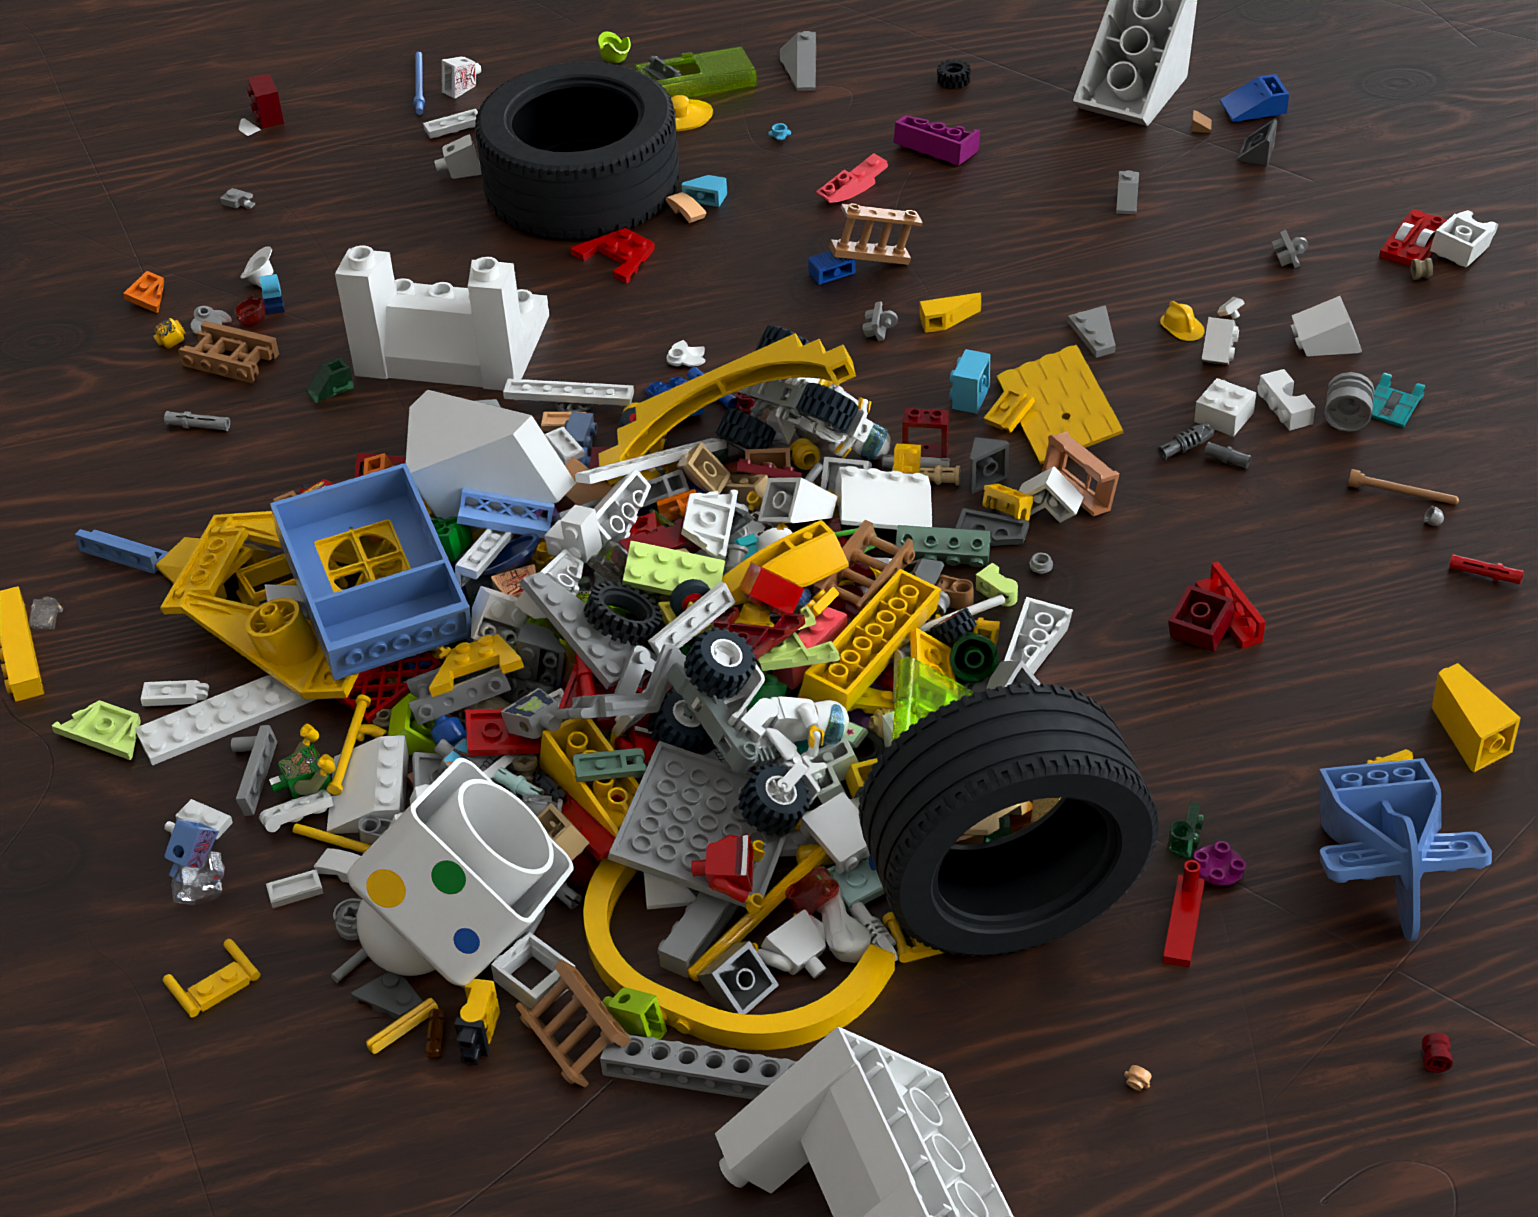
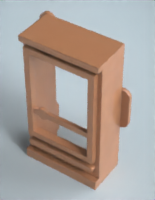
(1058, 450)

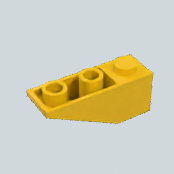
(948, 311)

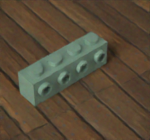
(947, 544)

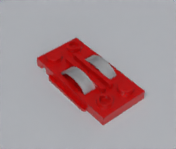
(1412, 238)

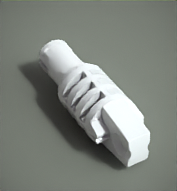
(879, 934)

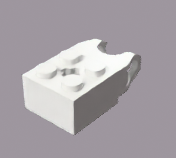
(1463, 238)

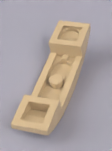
(991, 823)

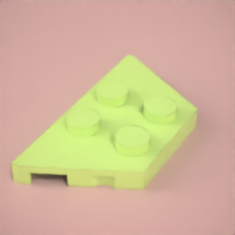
(103, 728)

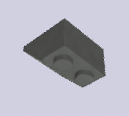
(738, 978)

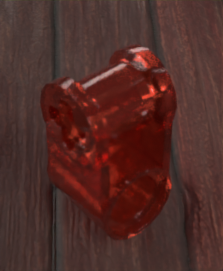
(810, 892)

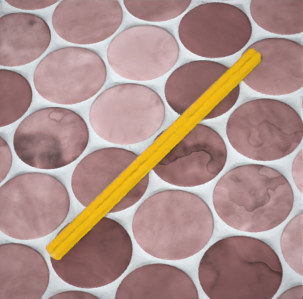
(750, 921)

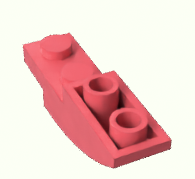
(852, 183)

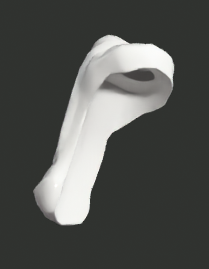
(843, 933)

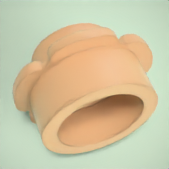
(1138, 1077)

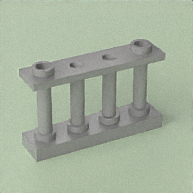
(466, 692)

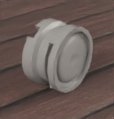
(346, 918)

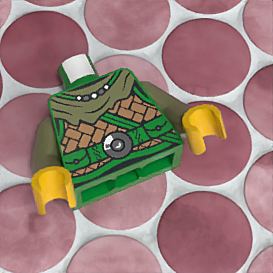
(304, 770)

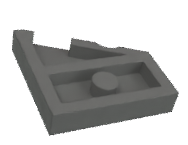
(388, 995)

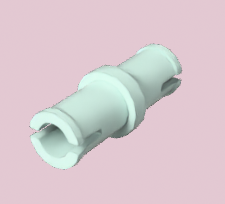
(517, 784)

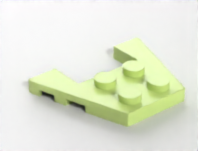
(793, 653)

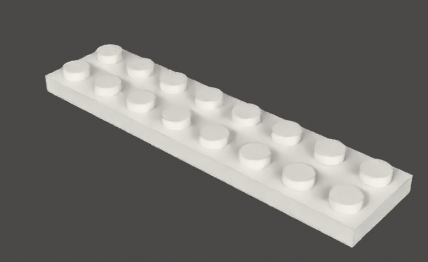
(216, 718)

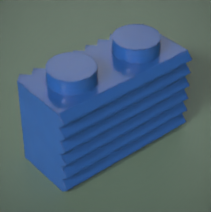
(829, 268)

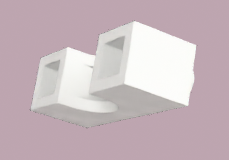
(1277, 392)

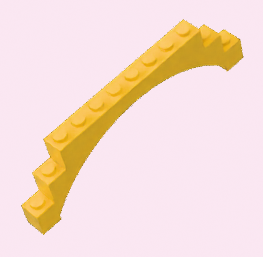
(773, 362)

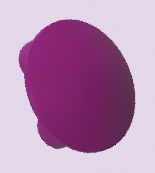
(1220, 864)

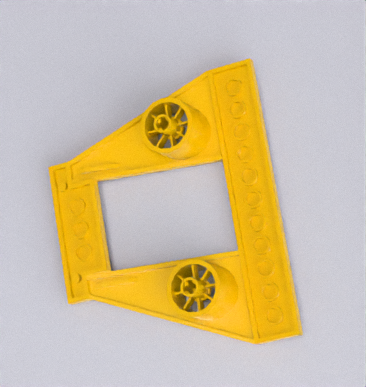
(276, 632)

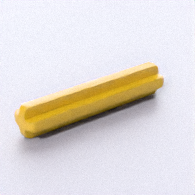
(440, 652)
(401, 1026)

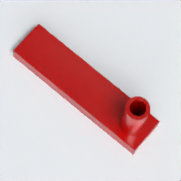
(1184, 916)

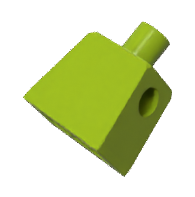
(637, 1013)

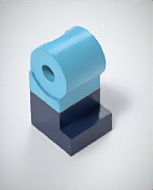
(272, 294)

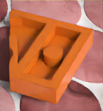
(146, 291)

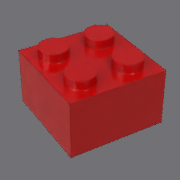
(766, 586)

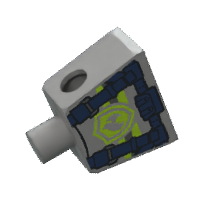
(531, 715)

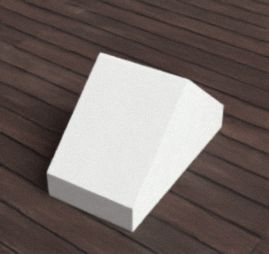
(1137, 58)
(479, 448)

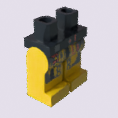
(477, 1020)

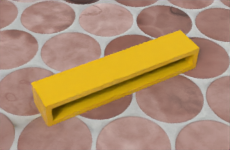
(17, 648)

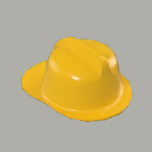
(1181, 322)

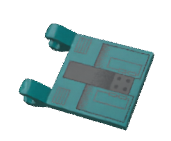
(1394, 405)

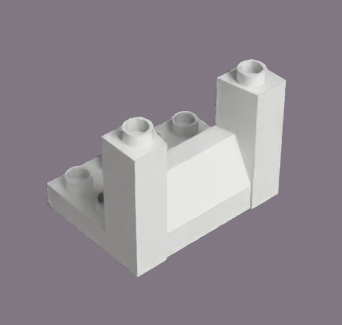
(438, 329)
(872, 1128)

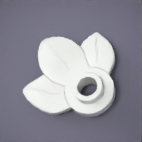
(684, 355)

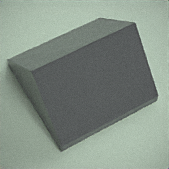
(1259, 145)
(988, 463)

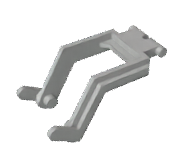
(625, 699)

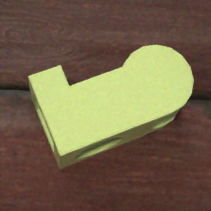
(993, 584)

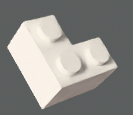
(1219, 341)
(1054, 493)
(576, 533)
(838, 760)

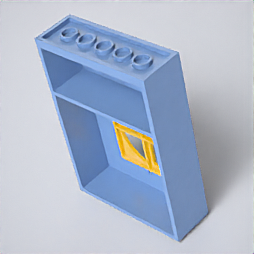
(386, 615)

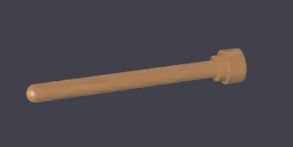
(1359, 479)

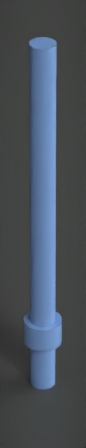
(419, 101)

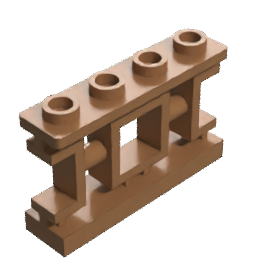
(230, 339)

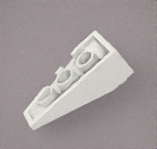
(564, 570)

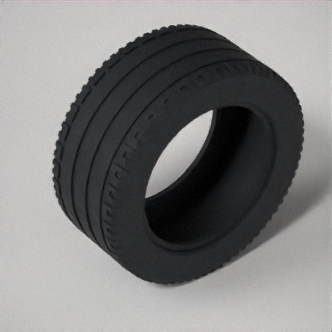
(583, 190)
(985, 758)

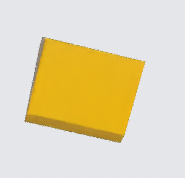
(988, 631)

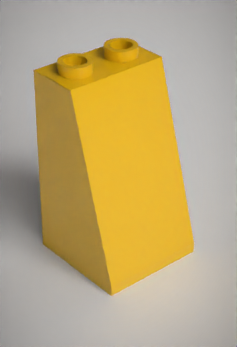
(1474, 717)

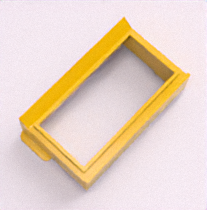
(267, 571)

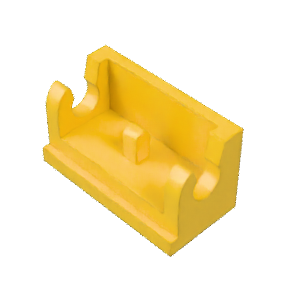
(907, 458)
(1008, 501)

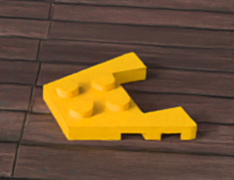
(474, 657)

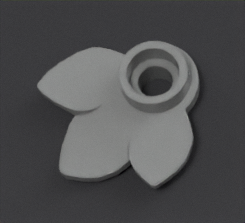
(206, 313)

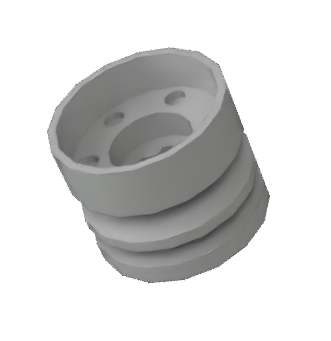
(1349, 401)

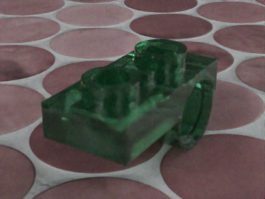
(1183, 833)

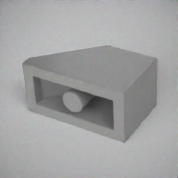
(1127, 192)

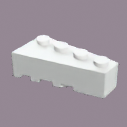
(1037, 632)

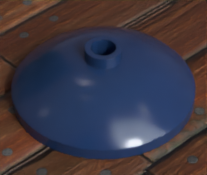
(513, 555)

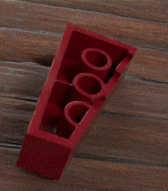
(662, 537)

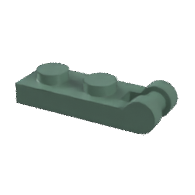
(609, 765)

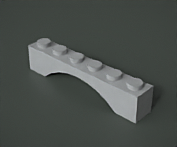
(661, 487)

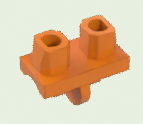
(674, 506)

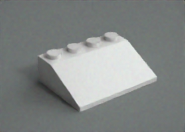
(883, 498)
(371, 785)

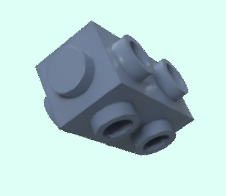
(582, 428)

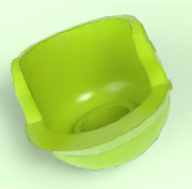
(612, 48)

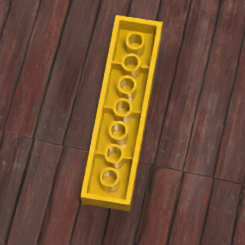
(872, 639)

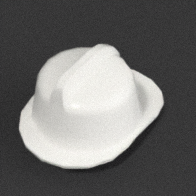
(258, 266)

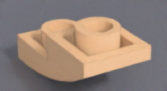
(687, 206)

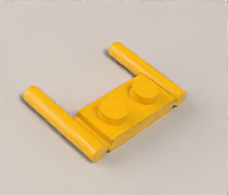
(216, 986)

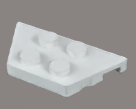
(709, 521)

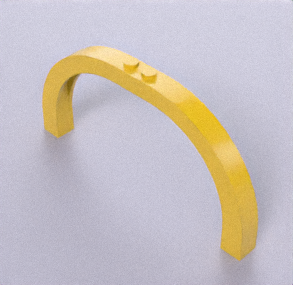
(715, 1025)

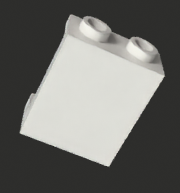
(837, 831)

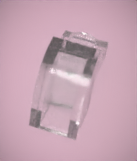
(199, 885)

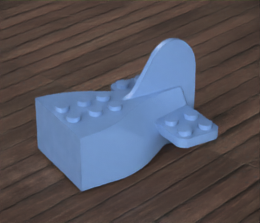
(1388, 827)

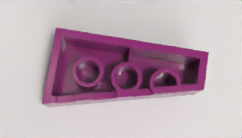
(936, 139)

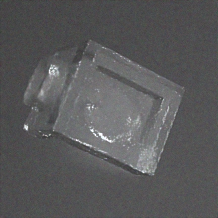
(44, 613)

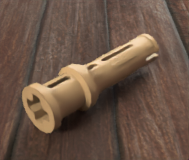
(942, 474)

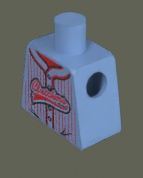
(189, 844)

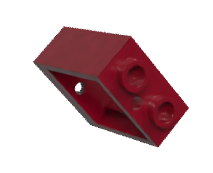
(934, 419)

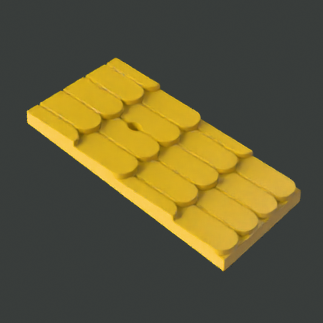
(1064, 401)

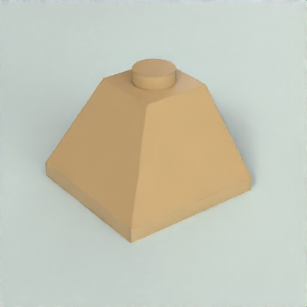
(704, 469)

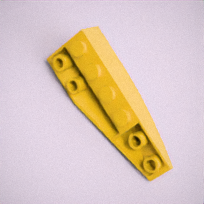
(800, 557)

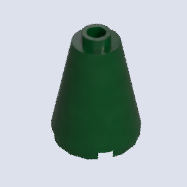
(973, 657)

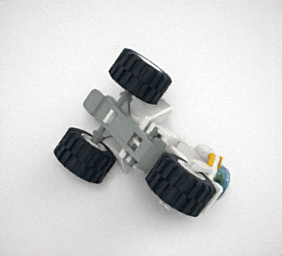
(803, 403)
(713, 702)

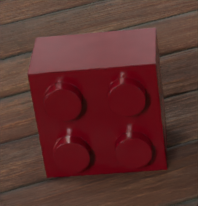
(265, 101)
(1201, 618)

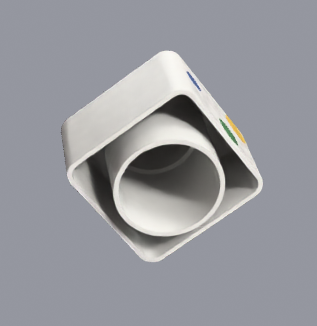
(455, 878)

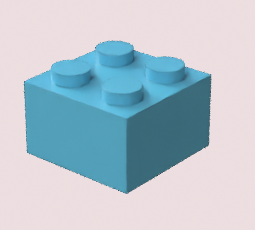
(970, 381)

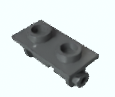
(657, 69)

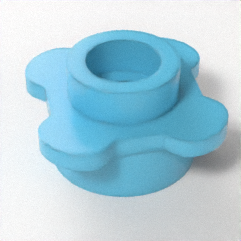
(779, 131)

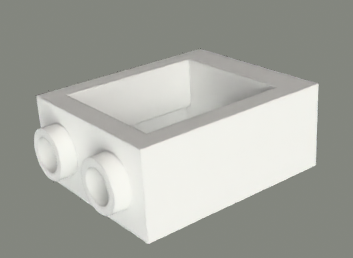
(516, 956)

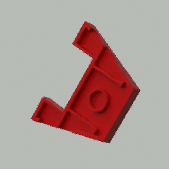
(622, 246)

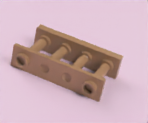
(880, 251)
(854, 553)
(597, 1015)

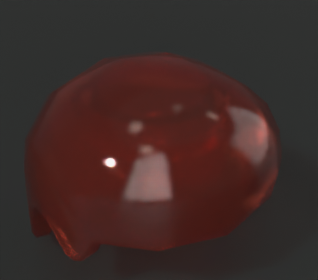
(250, 311)

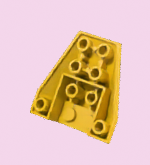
(175, 560)

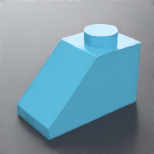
(706, 190)

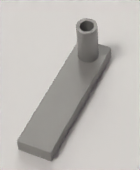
(257, 768)

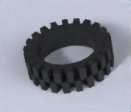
(617, 626)

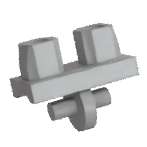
(1287, 249)
(878, 321)

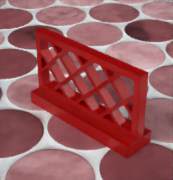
(401, 689)

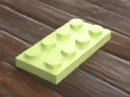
(663, 568)

